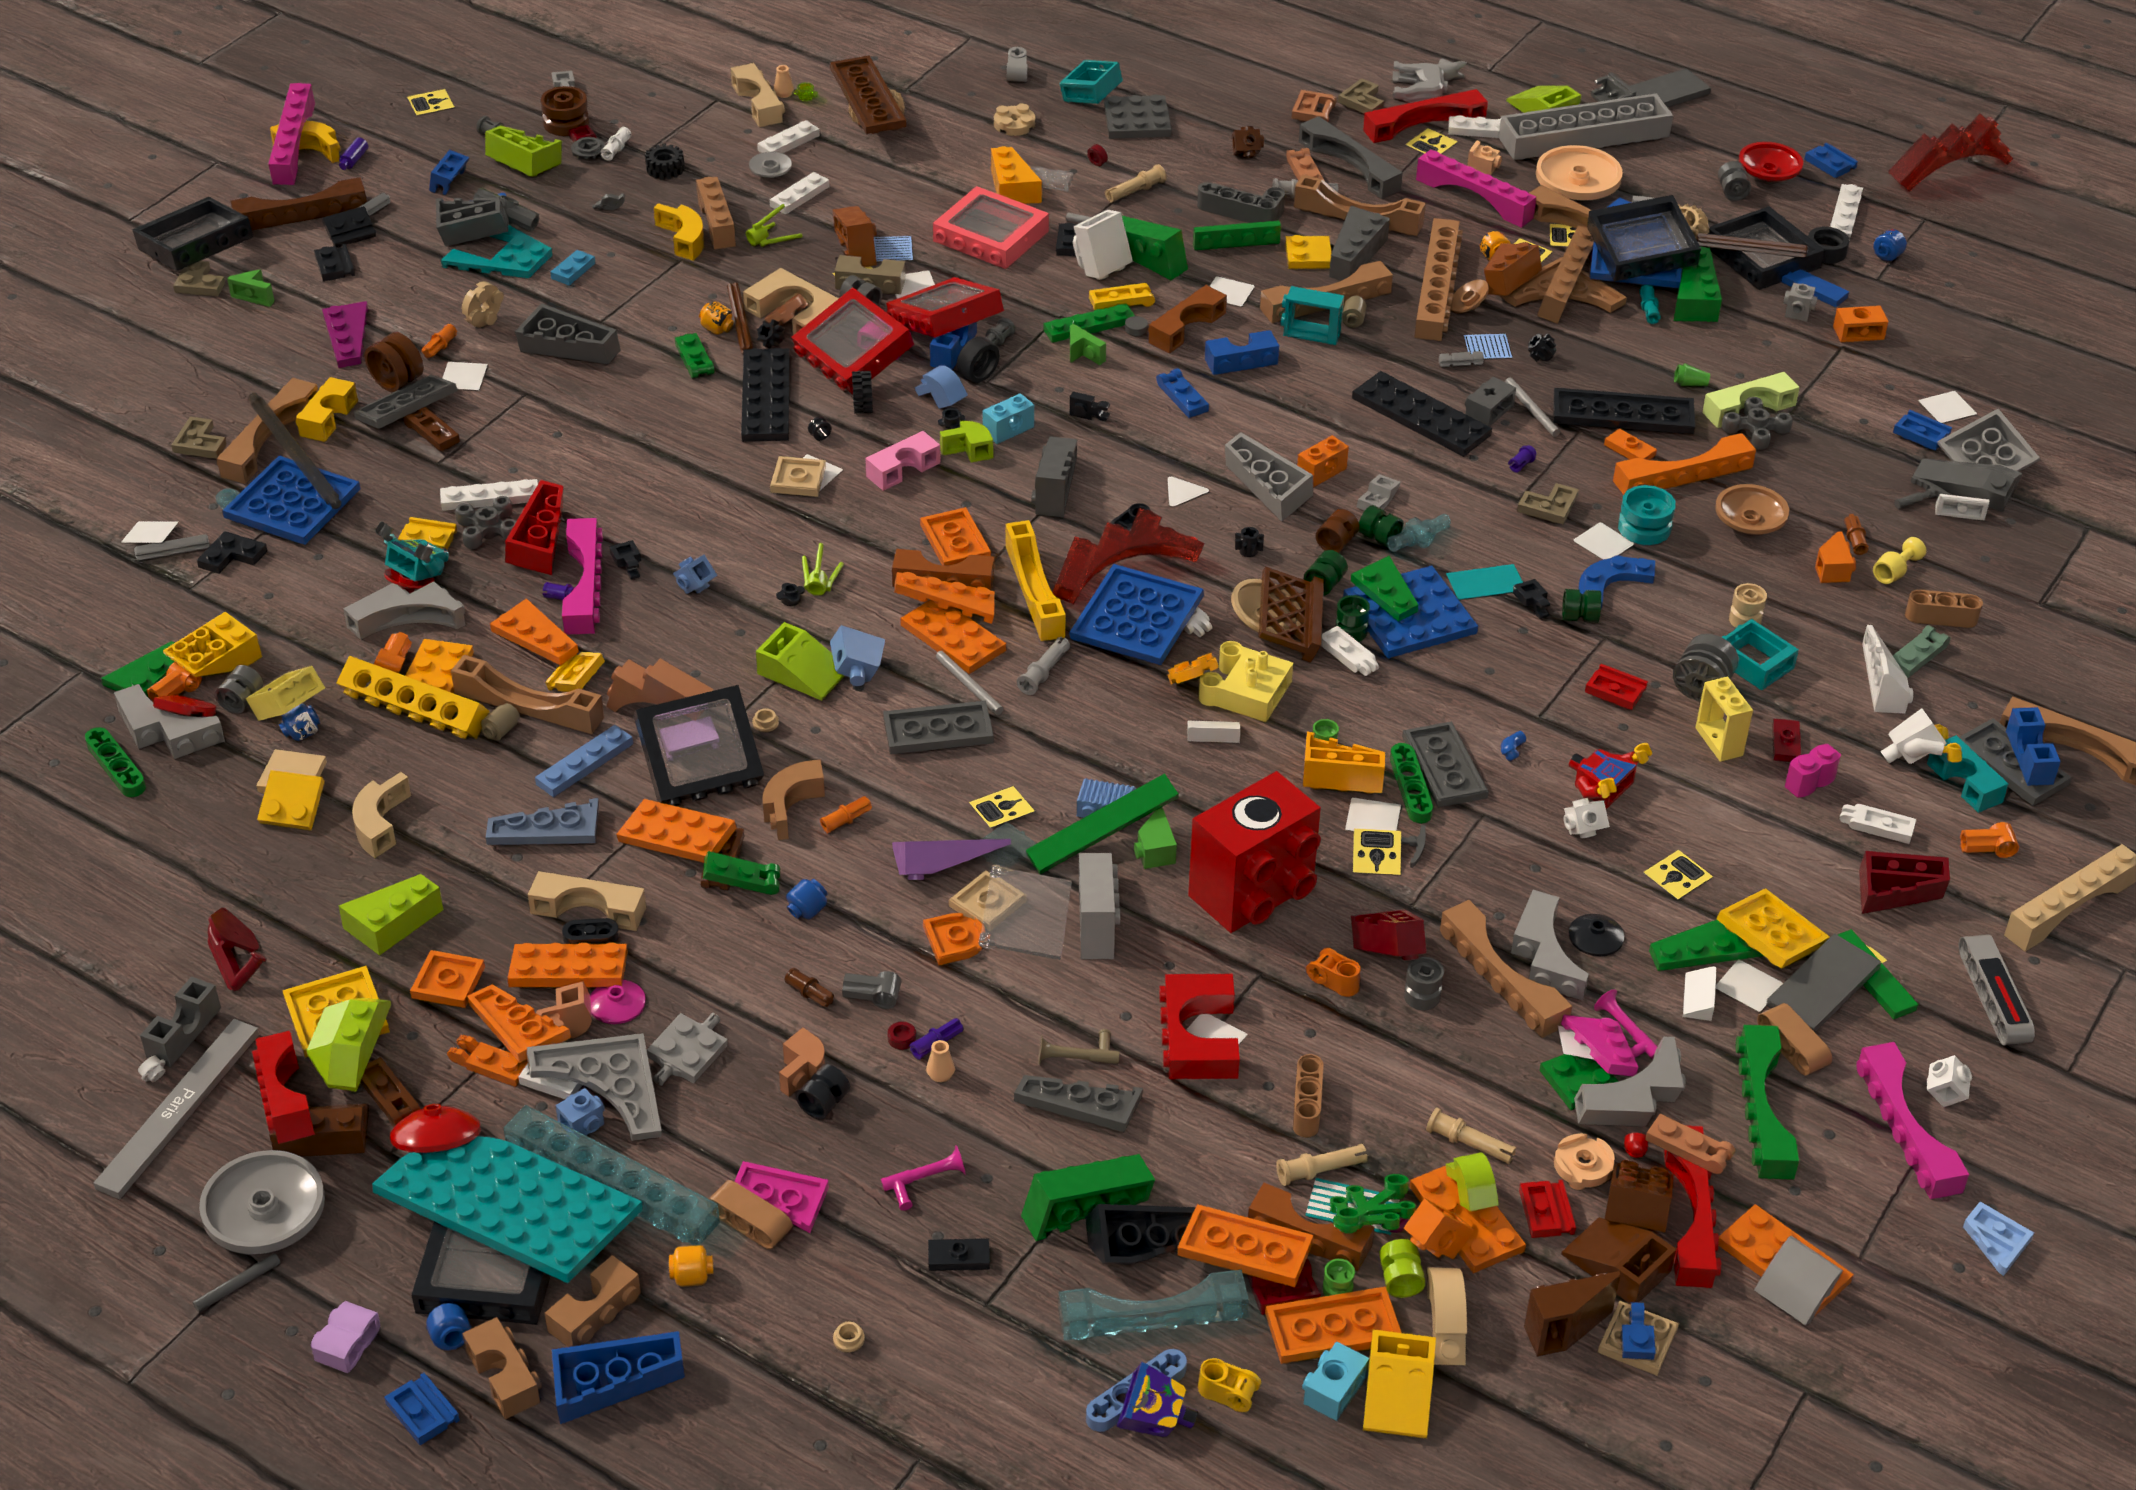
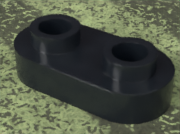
(590, 931)

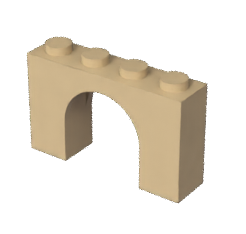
(779, 288)

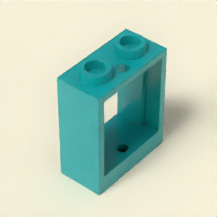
(1091, 82)
(1307, 330)
(1781, 654)

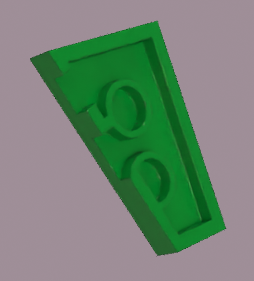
(1387, 588)
(142, 671)

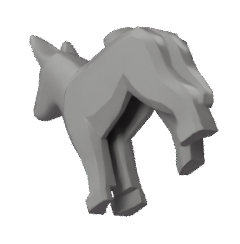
(1428, 79)

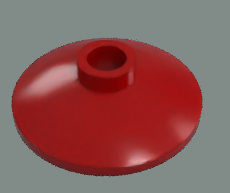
(405, 582)

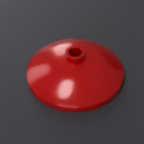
(1771, 161)
(435, 1129)

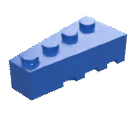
(613, 1371)

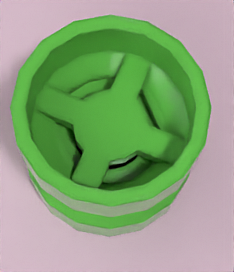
(1325, 729)
(1338, 1277)

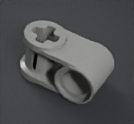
(1017, 65)

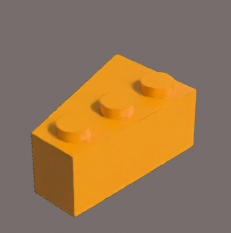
(1014, 177)
(1342, 767)

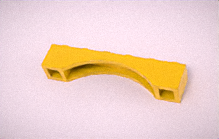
(1043, 605)

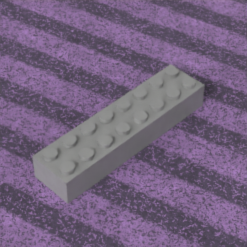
(1586, 125)

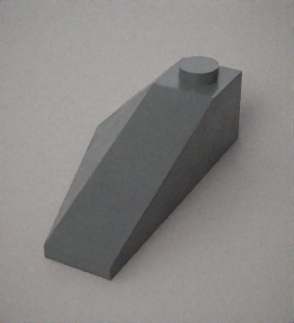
(1972, 480)

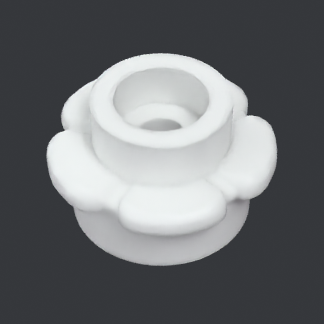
(152, 1069)

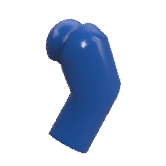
(1509, 745)

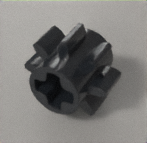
(770, 333)
(1542, 347)
(1249, 542)

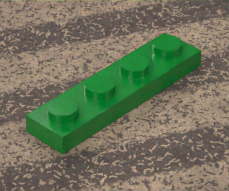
(1236, 235)
(1091, 322)

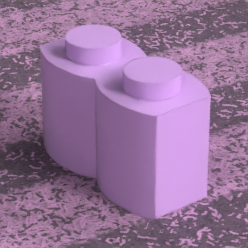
(345, 1337)

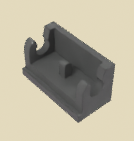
(1612, 88)

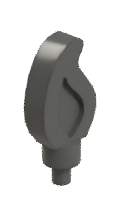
(610, 202)

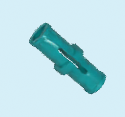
(1649, 304)

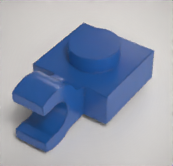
(1637, 1338)

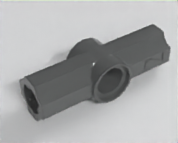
(516, 213)

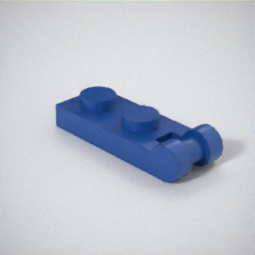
(1182, 393)

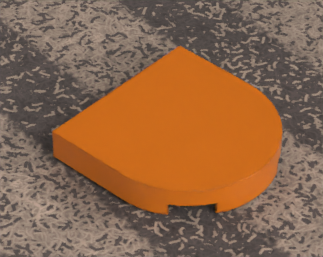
(953, 937)

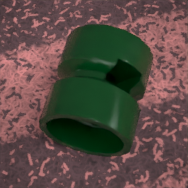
(1379, 525)
(1328, 566)
(1581, 605)
(1353, 616)

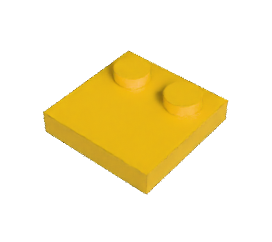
(1308, 252)
(291, 800)

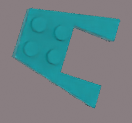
(517, 259)

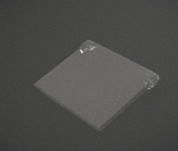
(1025, 912)

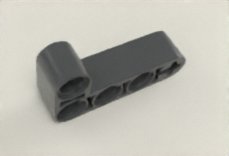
(1241, 204)

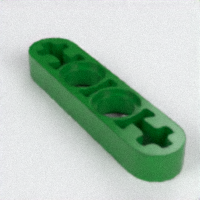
(116, 761)
(1407, 783)

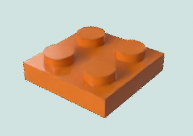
(447, 979)

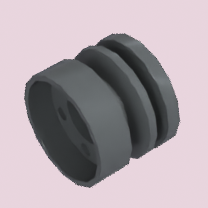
(1704, 660)

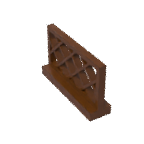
(1309, 616)

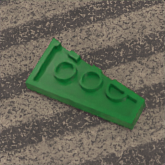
(1700, 946)

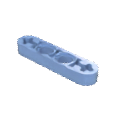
(1101, 1403)

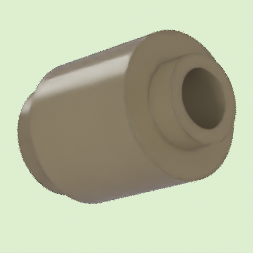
(1354, 311)
(500, 721)

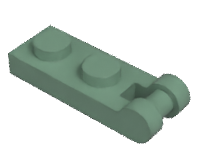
(1921, 650)

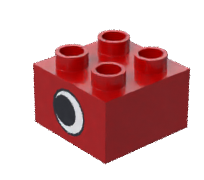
(1254, 852)

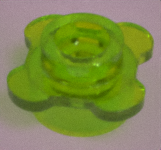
(805, 91)

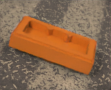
(1629, 445)

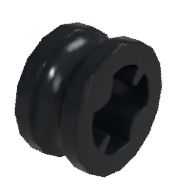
(824, 432)

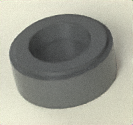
(1136, 326)

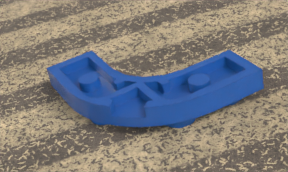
(1616, 569)

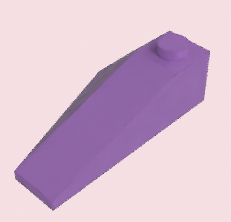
(929, 857)

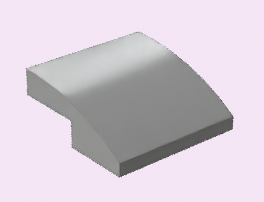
(1798, 1280)

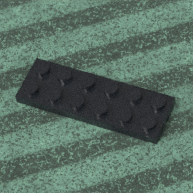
(765, 395)
(1623, 410)
(1422, 413)

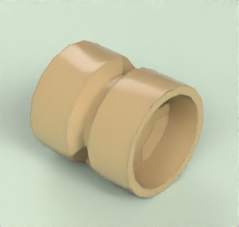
(1747, 604)

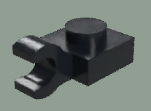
(627, 555)
(1533, 594)

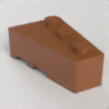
(857, 233)
(1512, 267)

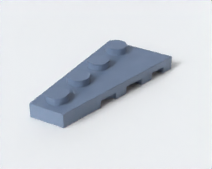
(559, 826)

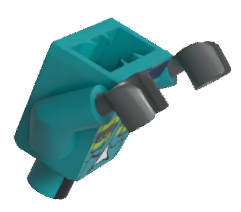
(412, 558)

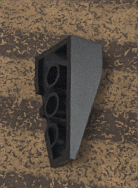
(1135, 1231)

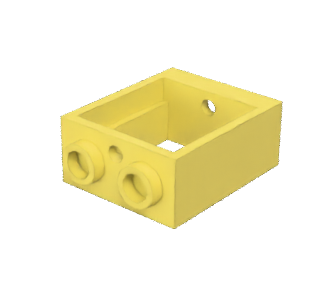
(285, 693)
(1723, 697)

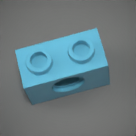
(1009, 418)
(1332, 1396)

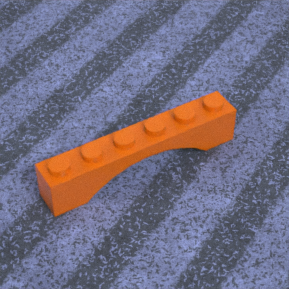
(1726, 457)

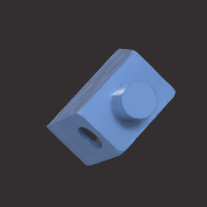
(856, 654)

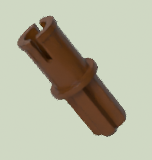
(809, 987)

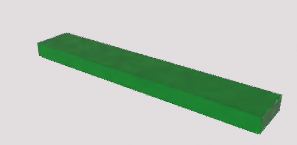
(1102, 823)

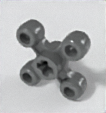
(1757, 423)
(486, 521)

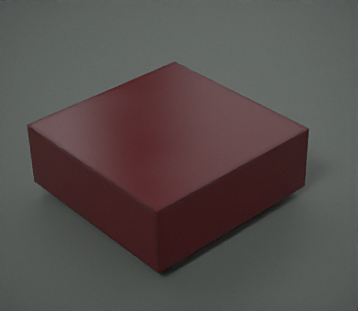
(581, 132)

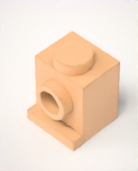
(1484, 158)

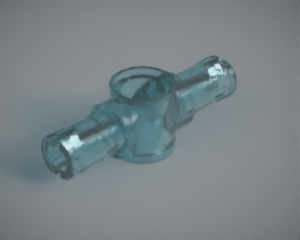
(1419, 532)

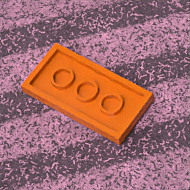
(954, 634)
(676, 830)
(567, 964)
(1492, 1235)
(1758, 1238)
(1245, 1244)
(1313, 1325)

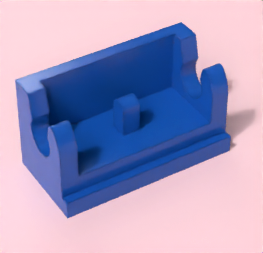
(447, 170)

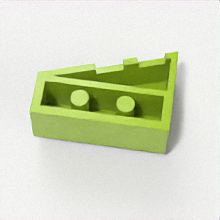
(521, 151)
(391, 912)

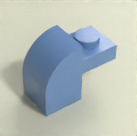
(943, 385)

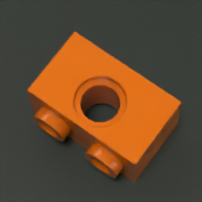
(1860, 323)
(1324, 459)
(1437, 1230)

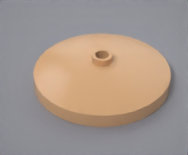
(1579, 172)

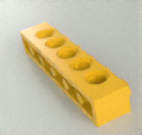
(358, 673)

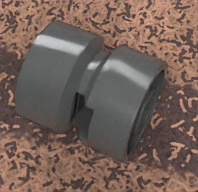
(1734, 181)
(867, 289)
(239, 685)
(1423, 983)

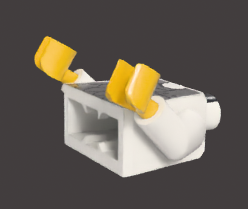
(1918, 738)

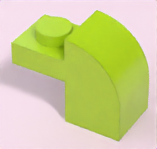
(969, 438)
(1474, 1181)

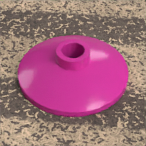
(617, 1003)

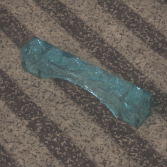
(1093, 1314)

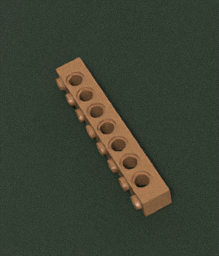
(1438, 280)

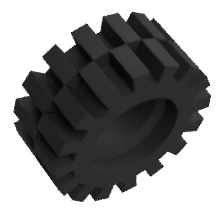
(664, 161)
(862, 392)

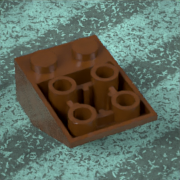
(1639, 1196)
(1632, 1251)
(1568, 1311)

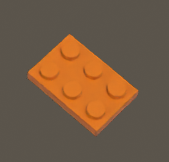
(954, 536)

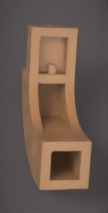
(786, 788)

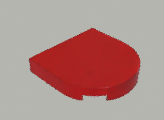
(184, 705)

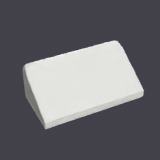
(1961, 507)
(1213, 731)
(1700, 994)

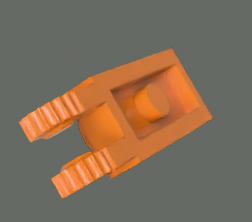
(487, 1060)

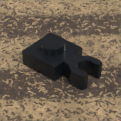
(1085, 407)

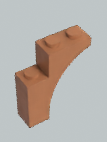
(651, 685)

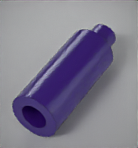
(353, 153)

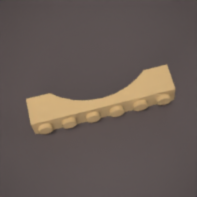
(2042, 914)

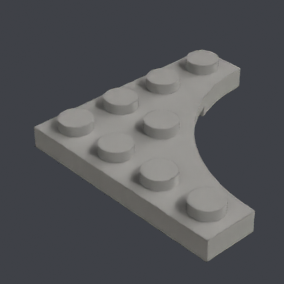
(613, 1068)

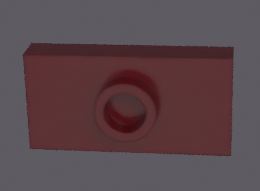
(1786, 739)

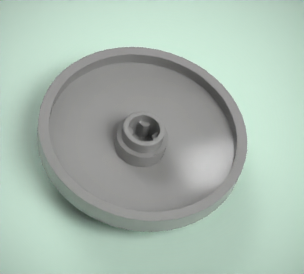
(262, 1202)

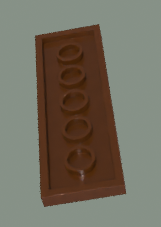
(868, 95)

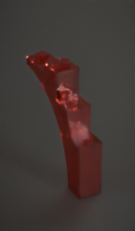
(1954, 143)
(1117, 544)

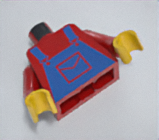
(1606, 774)

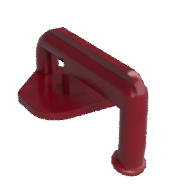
(225, 933)

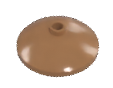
(1752, 509)

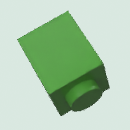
(1156, 842)

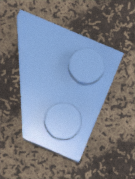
(1997, 1236)

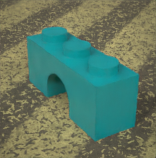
(1982, 786)

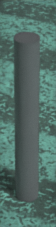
(236, 1282)

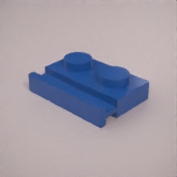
(1830, 160)
(1921, 429)
(421, 1408)

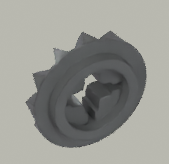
(593, 147)

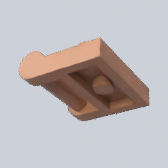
(1308, 102)

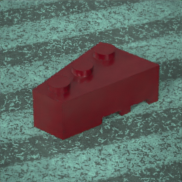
(1901, 880)
(1390, 933)

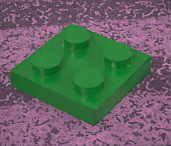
(1569, 1072)

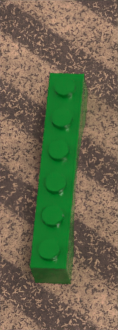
(1774, 1147)

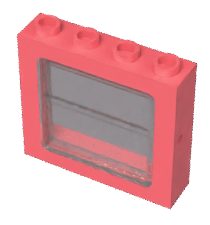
(991, 227)

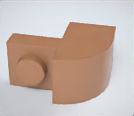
(571, 1009)
(803, 1057)

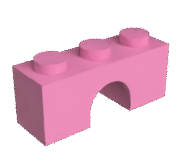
(916, 451)

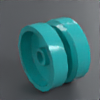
(1646, 515)

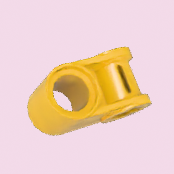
(1228, 1385)

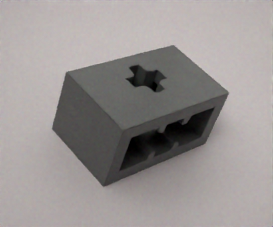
(1490, 401)

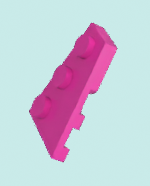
(1606, 1043)
(791, 1192)

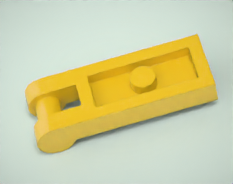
(1128, 294)

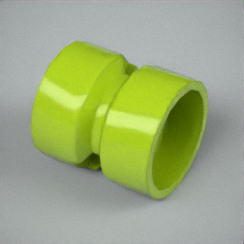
(1402, 1268)

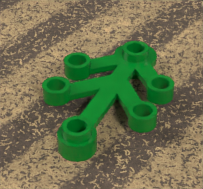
(1351, 1219)

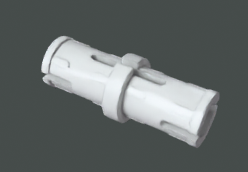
(616, 143)

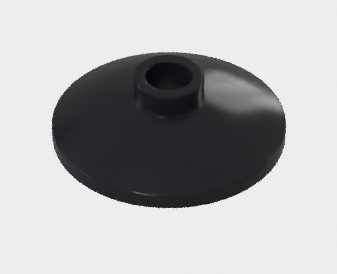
(1596, 934)

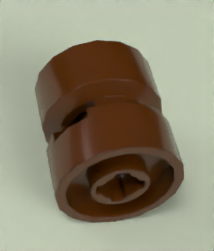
(1337, 530)

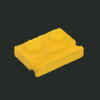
(432, 531)
(575, 672)

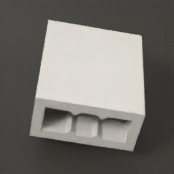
(1102, 245)

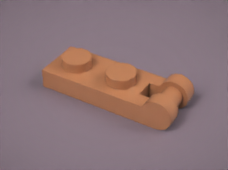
(1305, 165)
(1690, 1144)

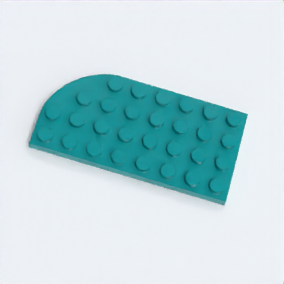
(512, 1202)

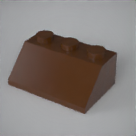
(336, 1130)

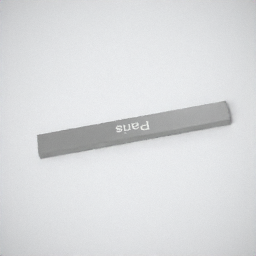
(176, 1109)

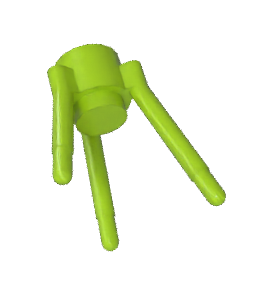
(759, 233)
(817, 581)

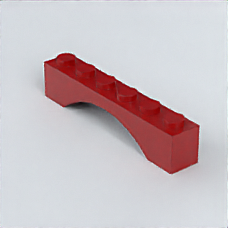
(1388, 122)
(284, 1109)
(1695, 1254)

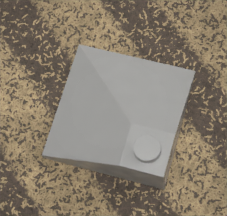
(1990, 441)

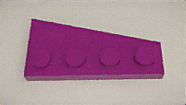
(346, 331)

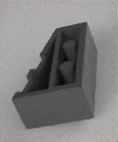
(469, 220)

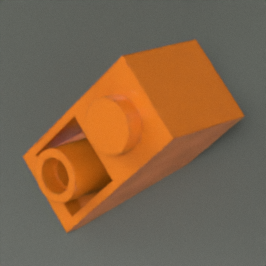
(1835, 560)

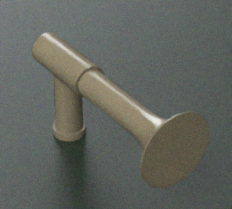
(1101, 1055)

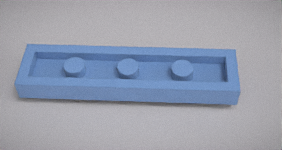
(583, 760)

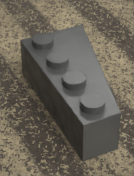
(567, 336)

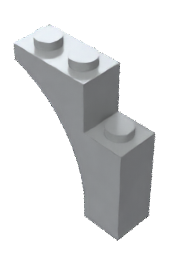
(396, 607)
(152, 725)
(1537, 941)
(1634, 1099)

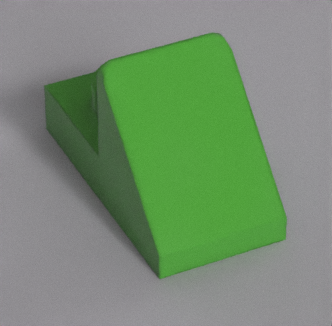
(251, 288)
(1086, 345)

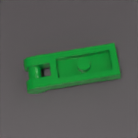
(694, 355)
(742, 873)

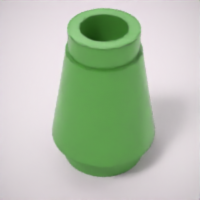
(1691, 376)

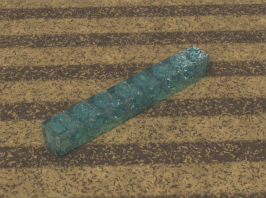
(663, 1200)

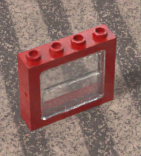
(940, 306)
(851, 338)

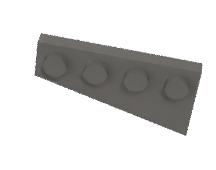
(1093, 1105)

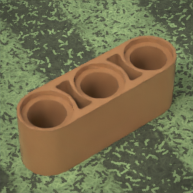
(1943, 608)
(1798, 1041)
(1308, 1095)
(751, 1214)

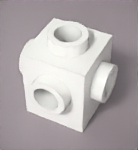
(1585, 817)
(1949, 1081)

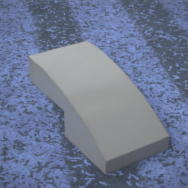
(1379, 493)

